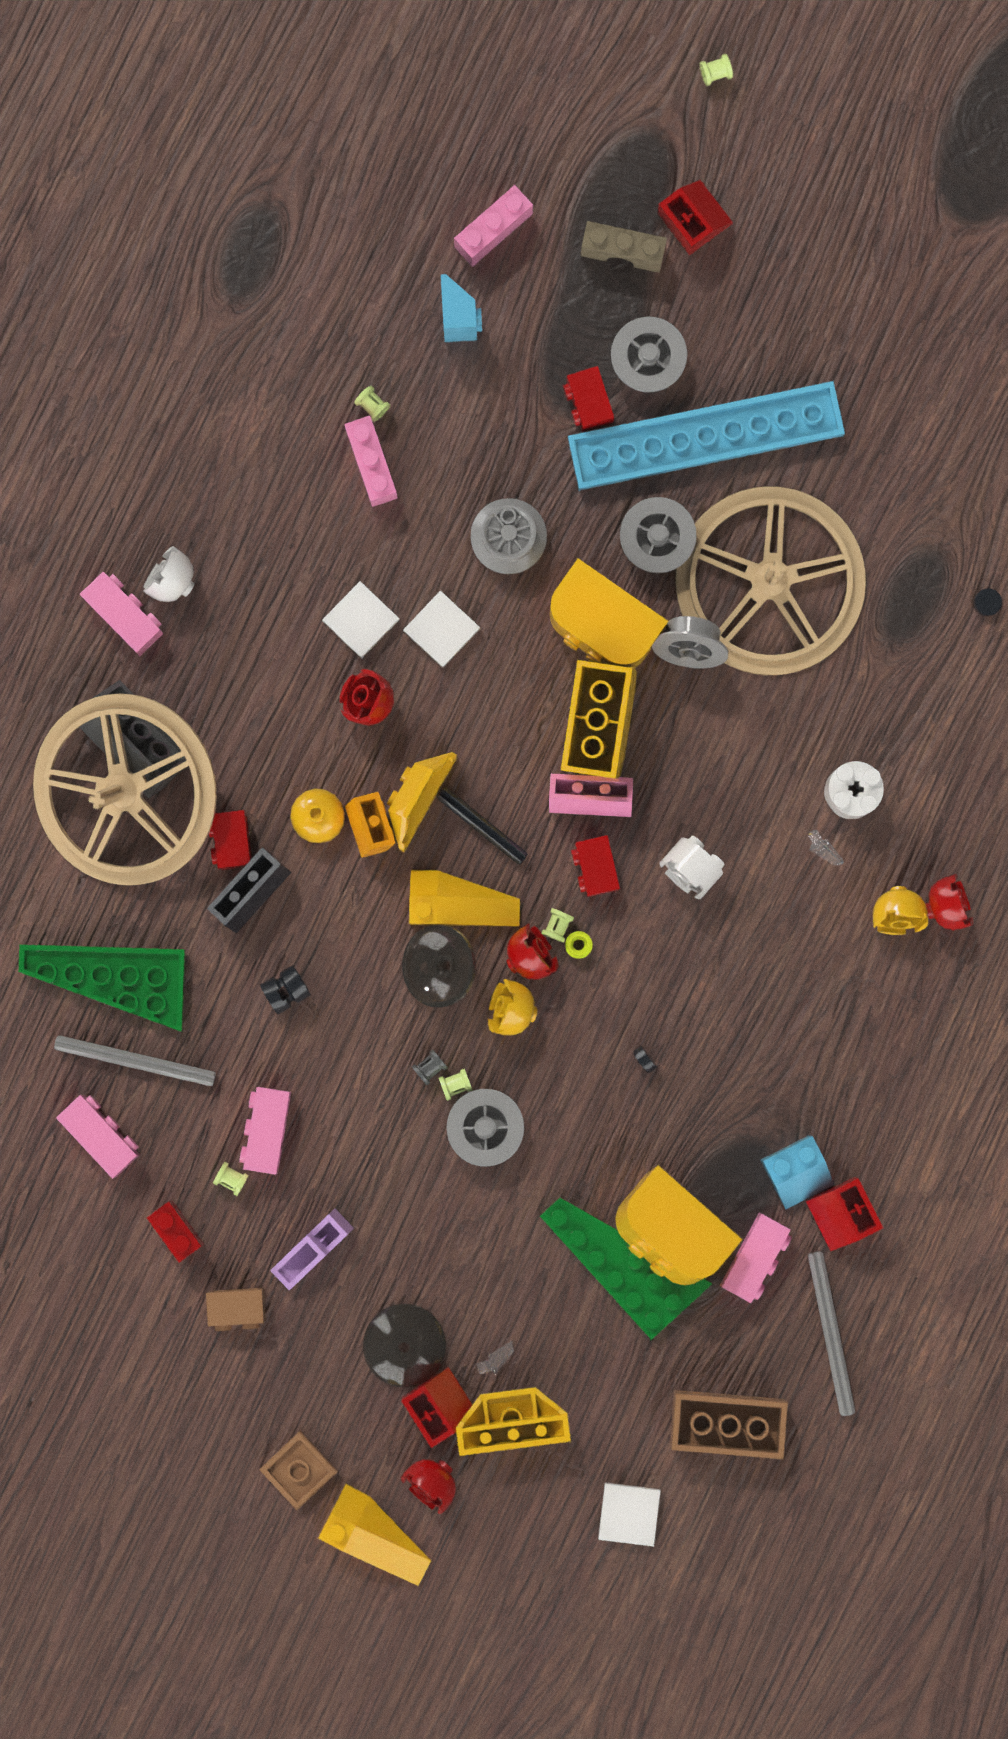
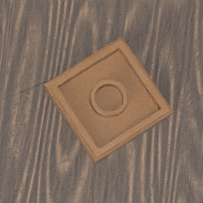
(298, 1470)

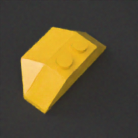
(416, 795)
(511, 1422)

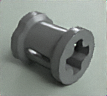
(429, 1067)

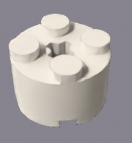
(867, 782)
(692, 866)

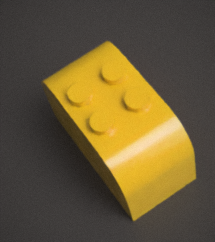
(603, 618)
(599, 719)
(673, 1230)

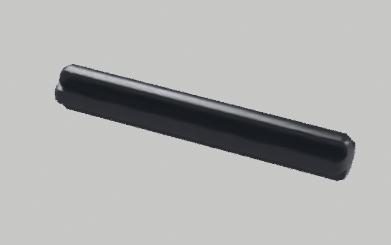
(482, 825)

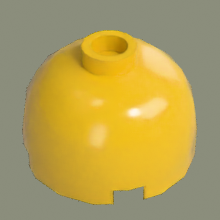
(317, 816)
(899, 911)
(512, 1008)

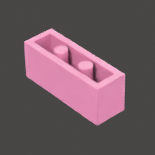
(493, 225)
(371, 461)
(122, 612)
(590, 795)
(265, 1130)
(99, 1135)
(756, 1258)

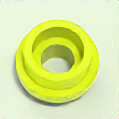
(585, 938)

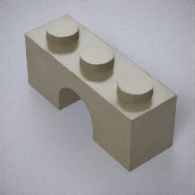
(607, 242)

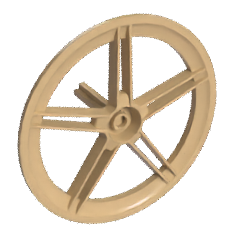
(773, 578)
(124, 790)

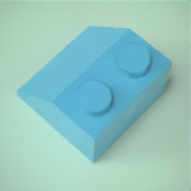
(460, 315)
(798, 1171)

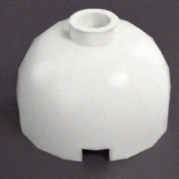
(170, 577)

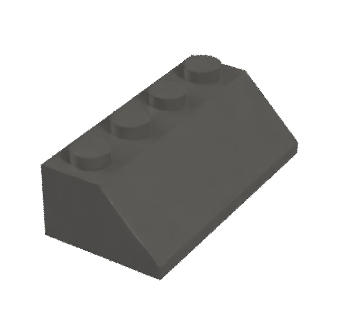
(143, 743)

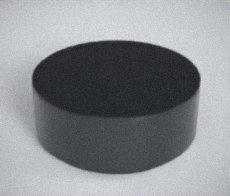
(987, 602)
(644, 1059)

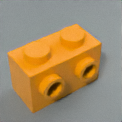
(370, 824)

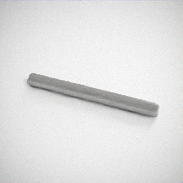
(135, 1060)
(831, 1333)

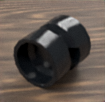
(293, 984)

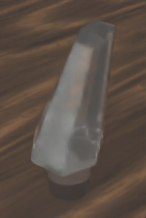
(824, 849)
(496, 1359)

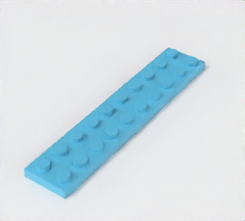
(706, 435)

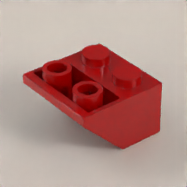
(693, 216)
(844, 1214)
(437, 1406)

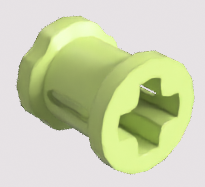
(716, 69)
(372, 403)
(557, 925)
(455, 1084)
(230, 1179)

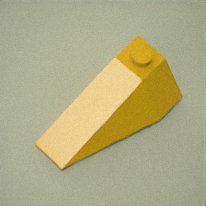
(452, 901)
(372, 1536)

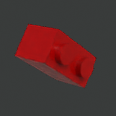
(589, 399)
(231, 840)
(596, 866)
(175, 1231)

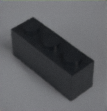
(249, 890)

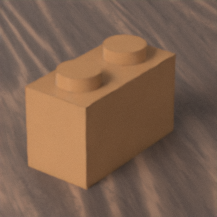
(235, 1308)

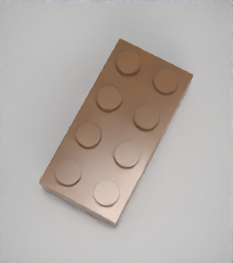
(728, 1424)

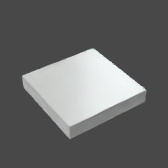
(360, 619)
(441, 629)
(629, 1514)

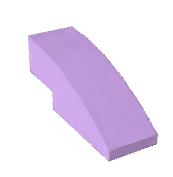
(312, 1249)

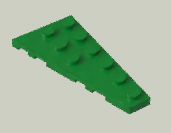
(130, 979)
(642, 1293)

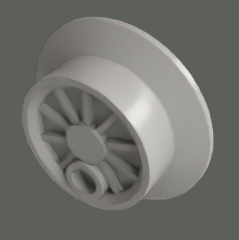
(648, 354)
(658, 535)
(508, 536)
(691, 643)
(485, 1127)

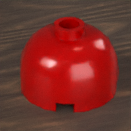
(367, 698)
(949, 904)
(530, 954)
(431, 1483)

